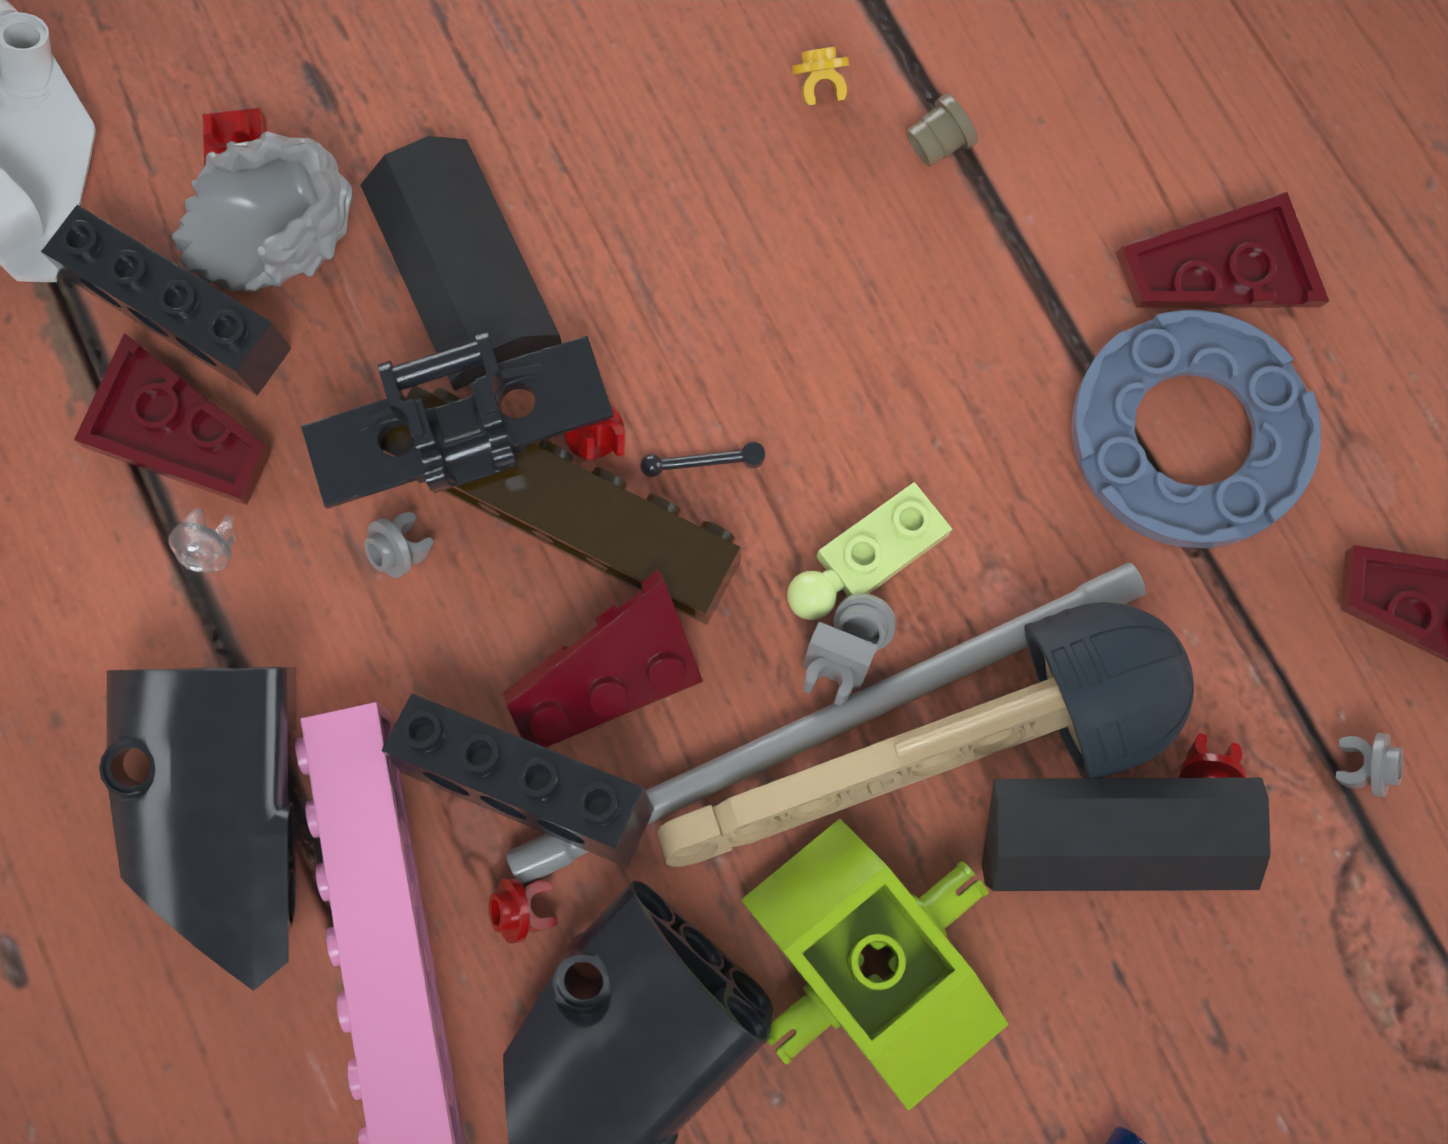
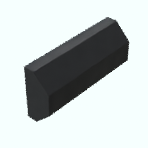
(457, 252)
(1127, 834)

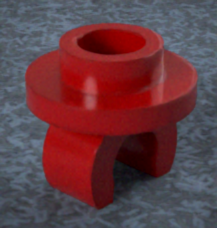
(598, 439)
(1202, 764)
(512, 912)

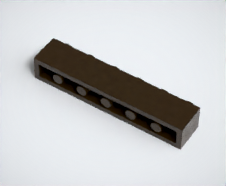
(597, 520)

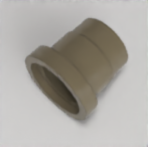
(942, 131)

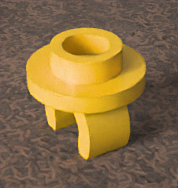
(821, 65)

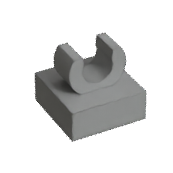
(838, 658)

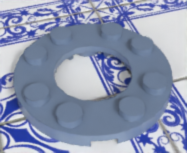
(1233, 355)

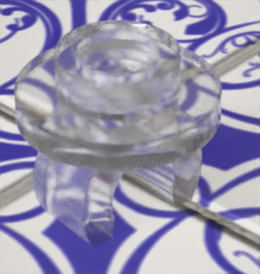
(200, 546)

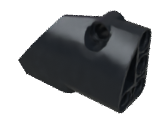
(213, 819)
(640, 1044)

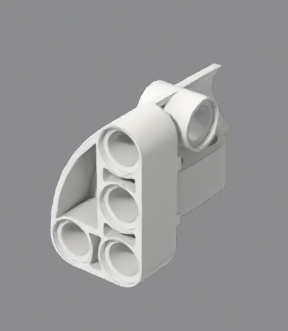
(42, 146)

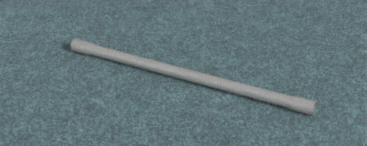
(1120, 585)

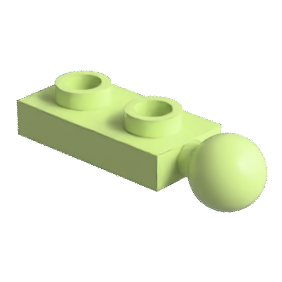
(869, 553)

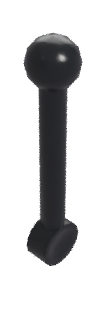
(751, 455)

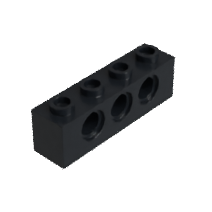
(167, 299)
(519, 779)

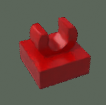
(228, 126)

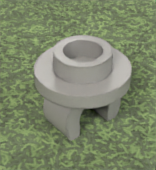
(390, 550)
(1381, 764)

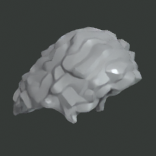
(264, 213)

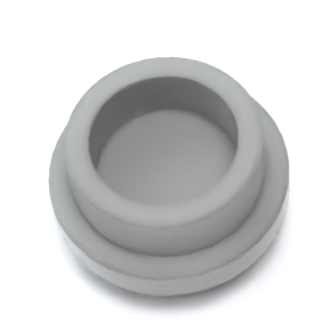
(866, 618)

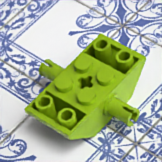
(928, 1007)

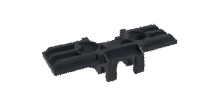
(461, 437)

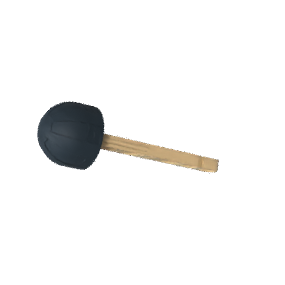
(1106, 682)

